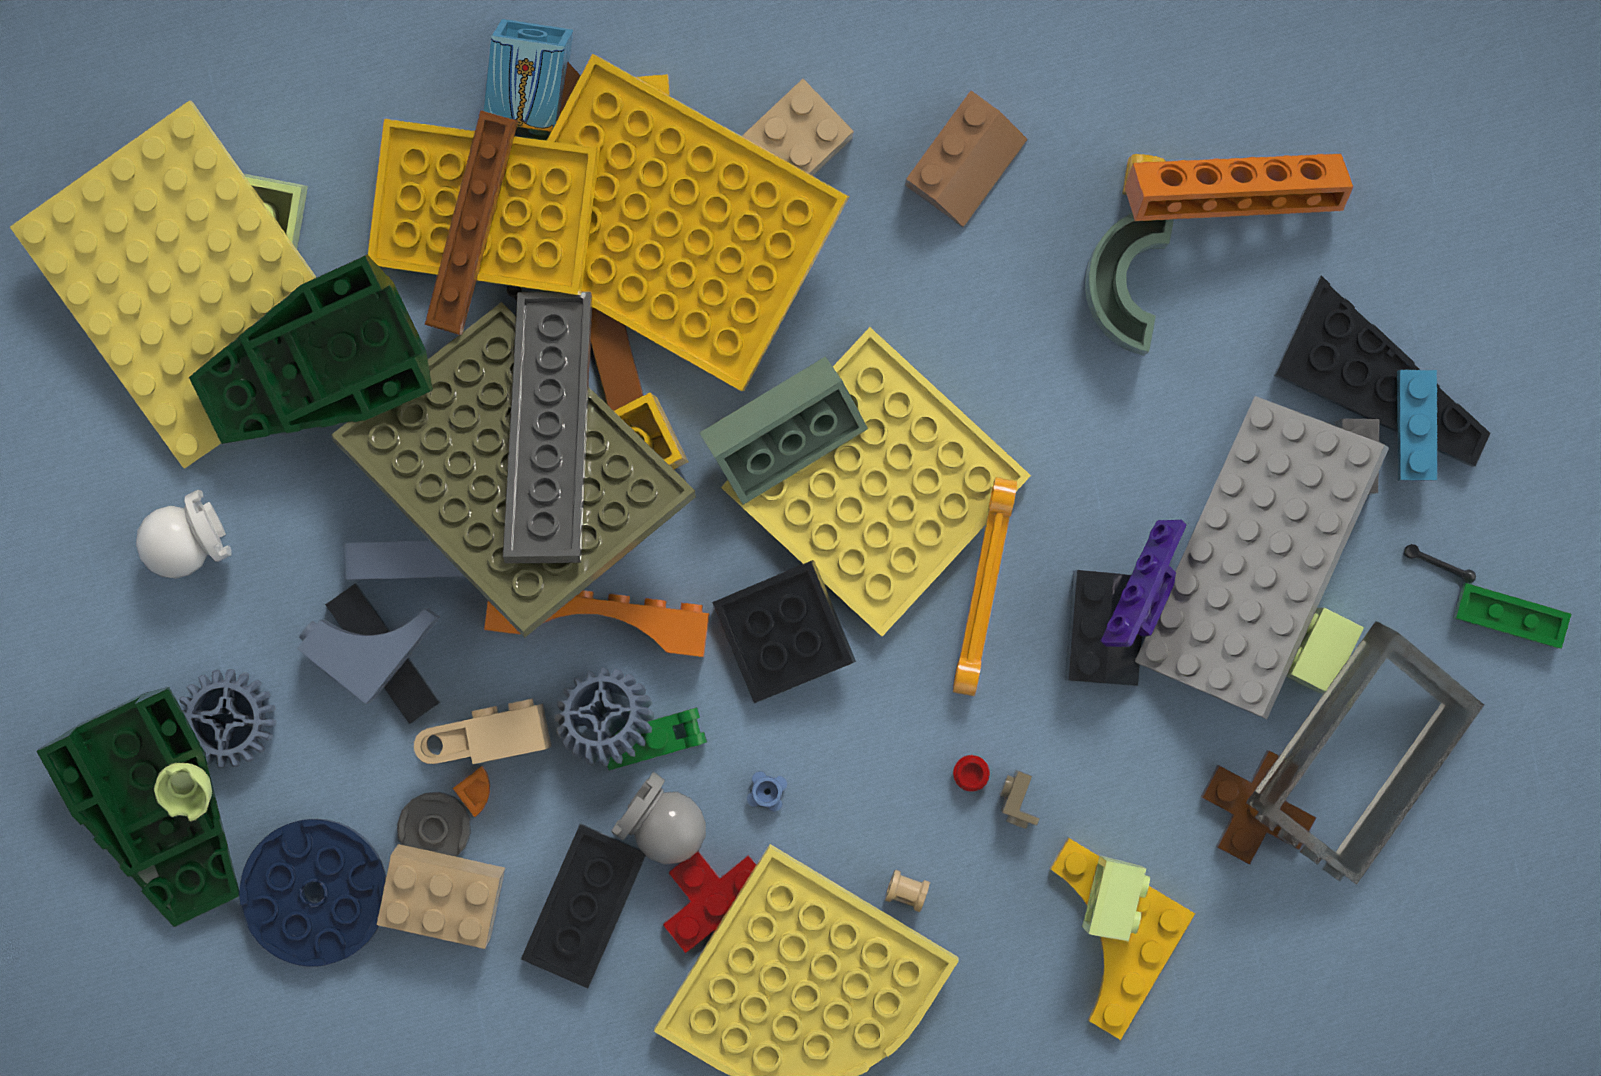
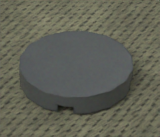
(446, 824)

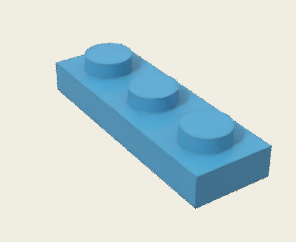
(1417, 425)

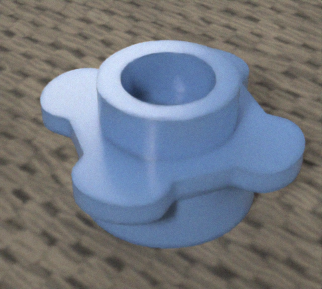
(757, 796)

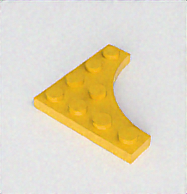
(1132, 964)

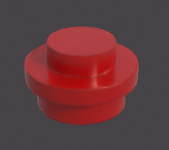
(971, 773)

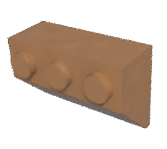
(966, 159)

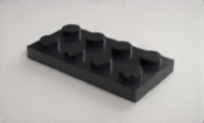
(584, 905)

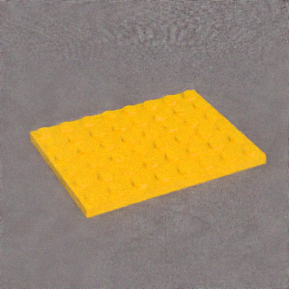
(691, 223)

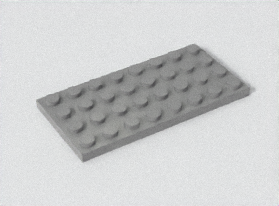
(1262, 555)

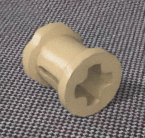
(907, 890)

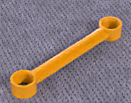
(984, 587)

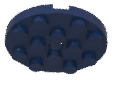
(276, 901)

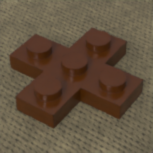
(1243, 832)

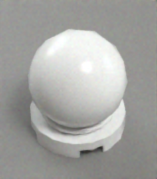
(179, 539)

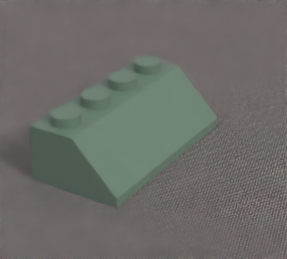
(784, 430)

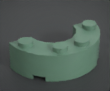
(1107, 281)

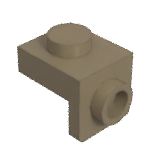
(1014, 791)

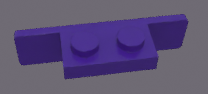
(1147, 587)

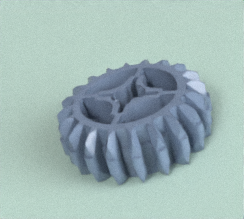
(228, 701)
(577, 714)

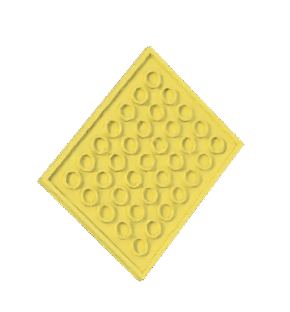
(164, 265)

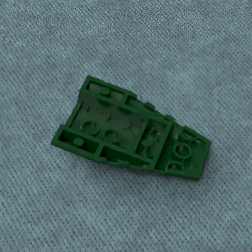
(317, 359)
(108, 784)

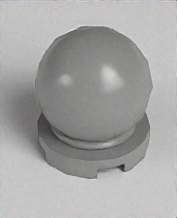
(664, 823)

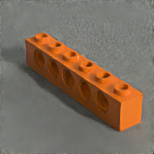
(1238, 187)

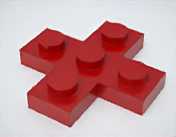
(708, 896)

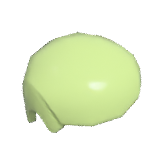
(183, 790)

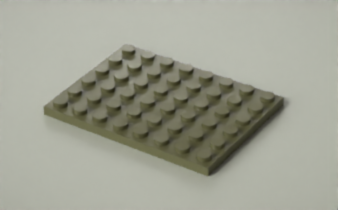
(449, 473)

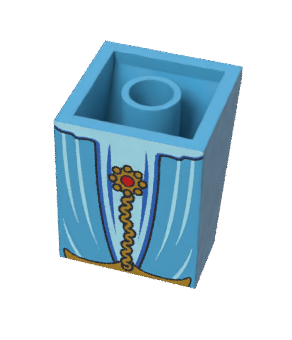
(527, 73)

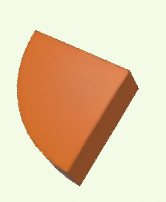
(474, 791)

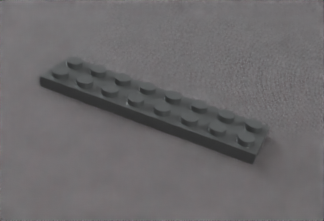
(548, 428)

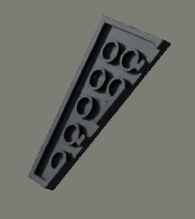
(1356, 367)

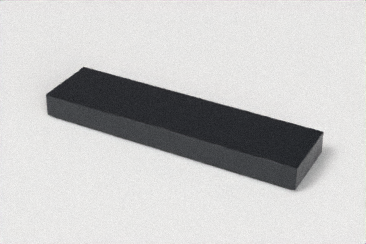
(407, 685)

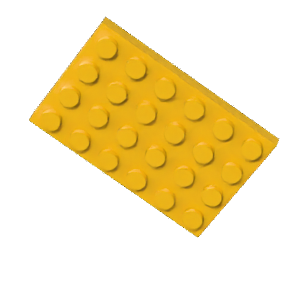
(538, 221)

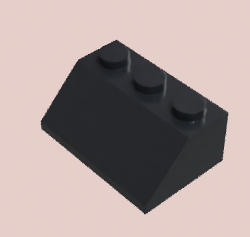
(1092, 607)

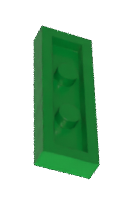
(1512, 615)

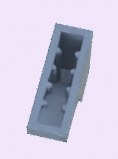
(363, 661)

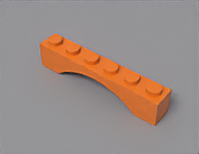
(673, 629)

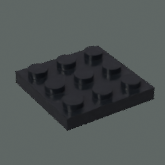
(784, 631)

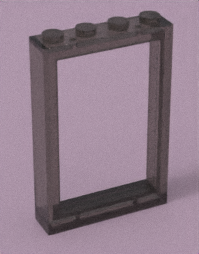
(1406, 781)

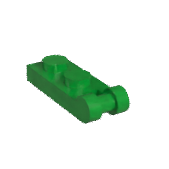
(663, 738)

